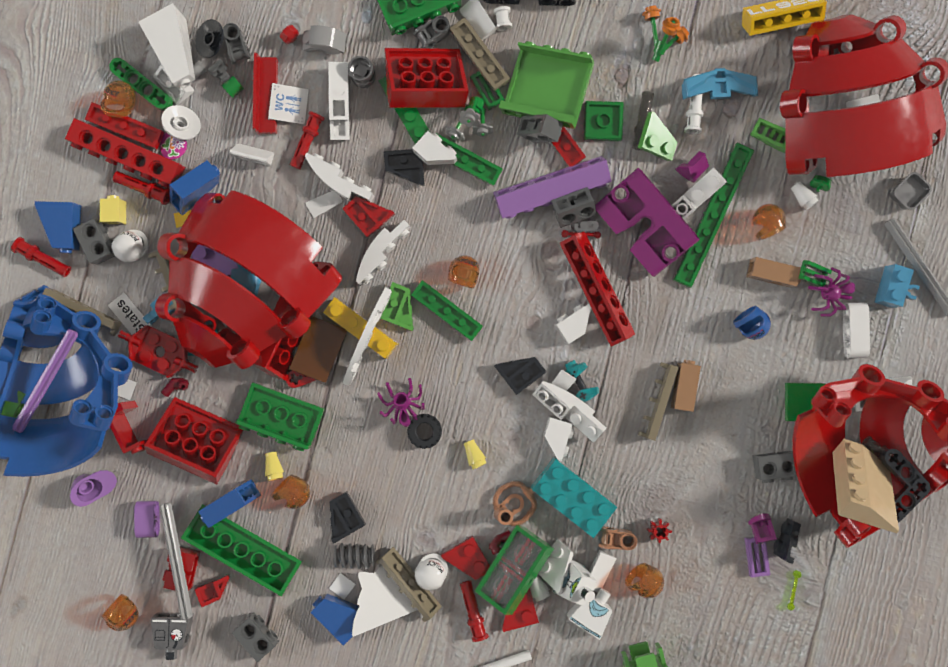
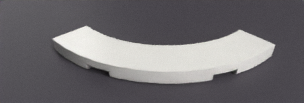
(366, 336)

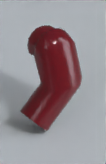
(175, 384)
(498, 539)

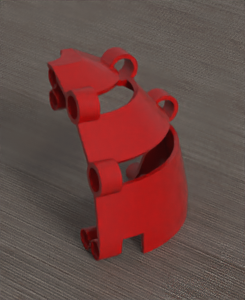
(865, 135)
(264, 245)
(882, 418)

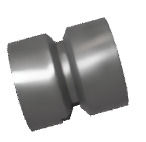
(361, 71)

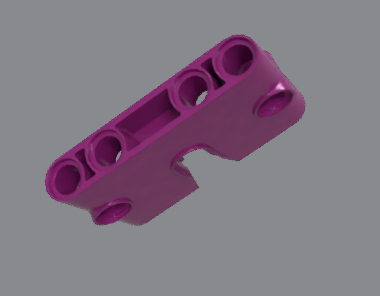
(666, 227)

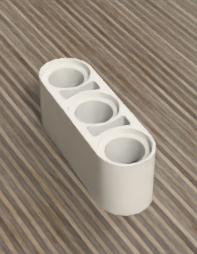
(856, 330)

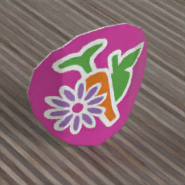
(172, 147)

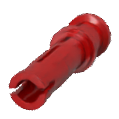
(309, 132)
(150, 190)
(33, 253)
(475, 619)

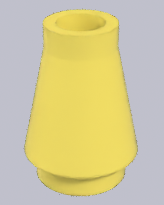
(474, 455)
(273, 467)

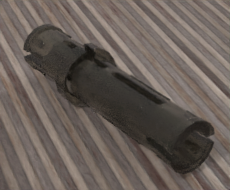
(645, 108)

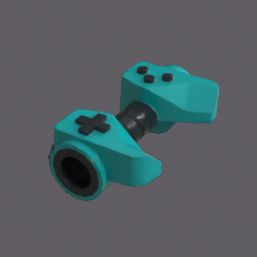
(575, 369)

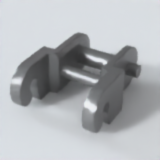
(584, 226)

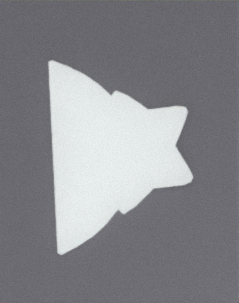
(379, 601)

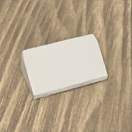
(478, 18)
(176, 94)
(252, 154)
(601, 568)

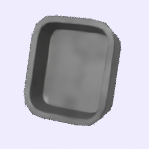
(911, 191)

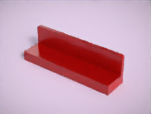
(264, 74)

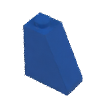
(192, 186)
(58, 222)
(229, 503)
(336, 616)

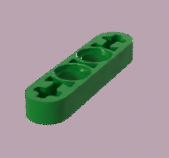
(141, 83)

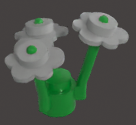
(470, 117)

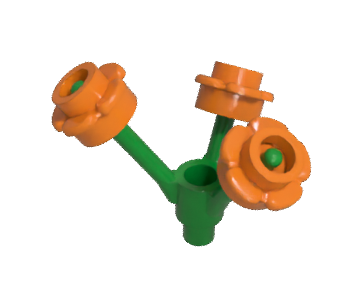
(671, 26)

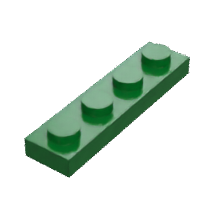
(410, 118)
(473, 163)
(447, 310)

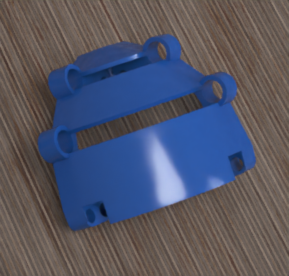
(63, 441)

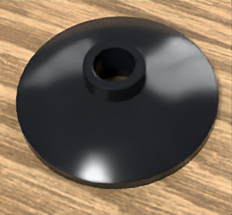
(209, 38)

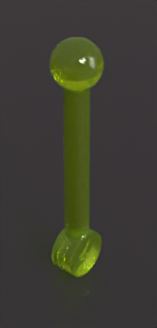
(797, 574)

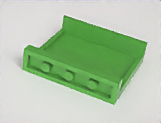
(548, 83)

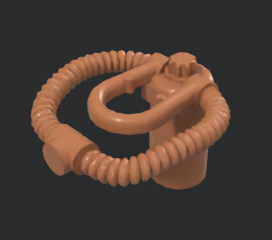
(504, 515)

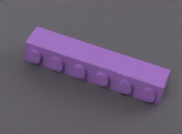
(543, 189)

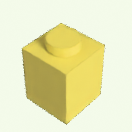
(112, 210)

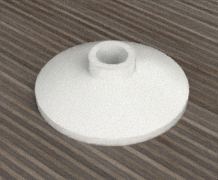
(182, 116)

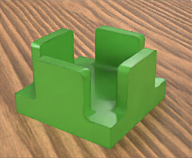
(642, 657)

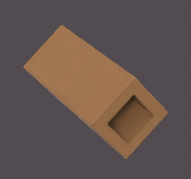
(773, 272)
(685, 386)

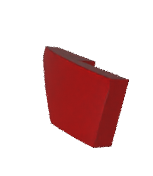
(211, 591)

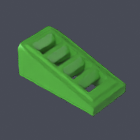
(769, 140)

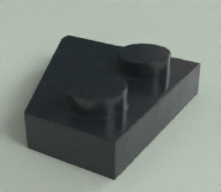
(405, 165)
(520, 373)
(344, 517)
(789, 538)

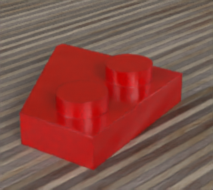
(468, 558)

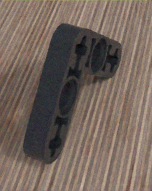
(909, 483)

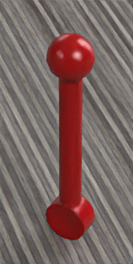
(565, 234)

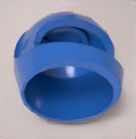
(753, 323)

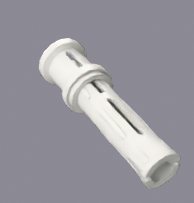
(694, 115)

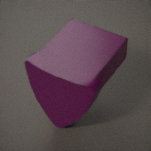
(694, 167)
(762, 528)

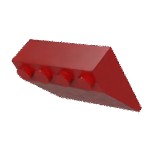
(425, 78)
(194, 440)

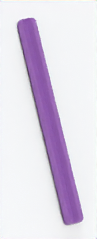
(45, 380)

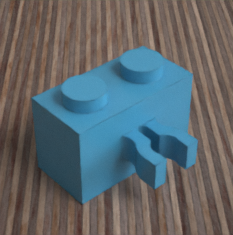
(895, 286)

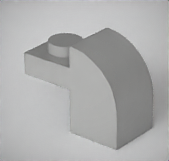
(324, 39)

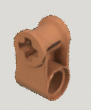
(615, 538)

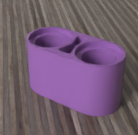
(146, 519)

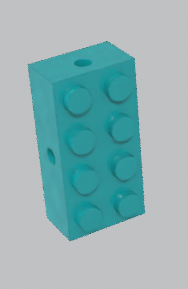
(573, 497)

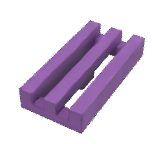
(758, 573)

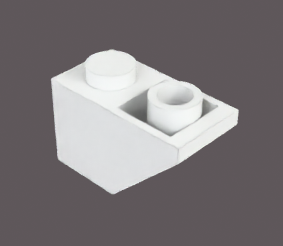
(433, 151)
(575, 325)
(557, 435)

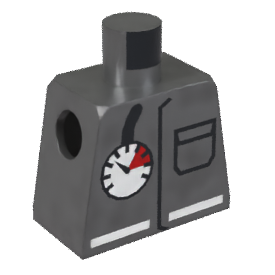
(170, 633)

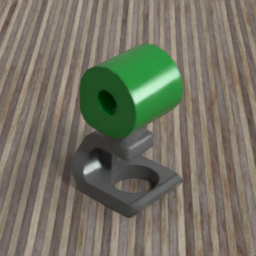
(229, 83)

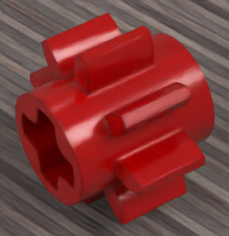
(654, 526)

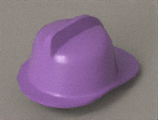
(92, 487)

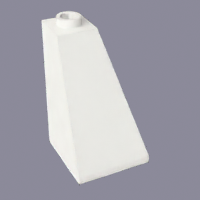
(170, 40)

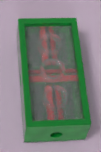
(514, 570)

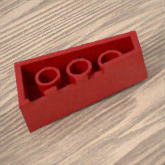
(277, 357)

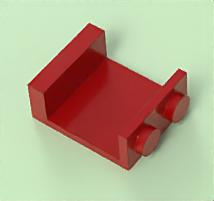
(123, 430)

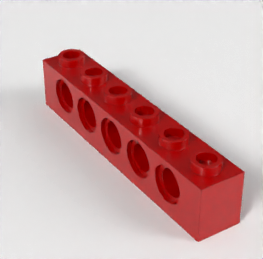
(80, 133)
(597, 288)

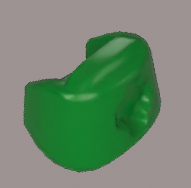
(821, 183)

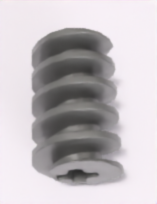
(354, 556)

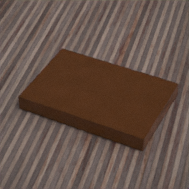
(318, 350)

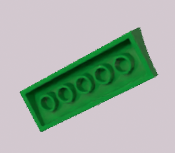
(243, 552)

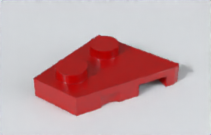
(367, 215)
(523, 616)

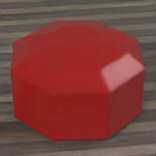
(289, 34)

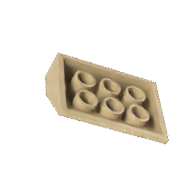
(864, 487)

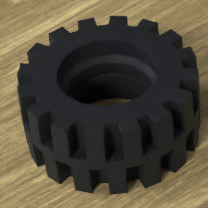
(424, 443)

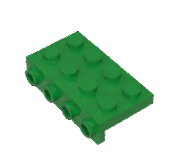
(413, 13)
(280, 417)

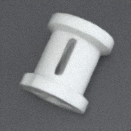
(503, 18)

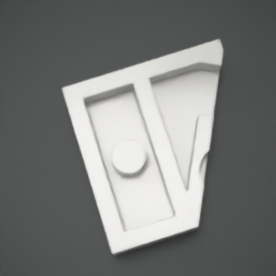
(556, 566)

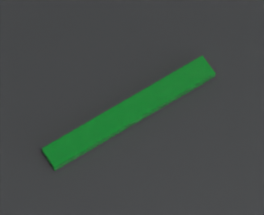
(714, 215)

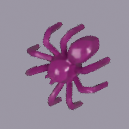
(833, 292)
(402, 402)

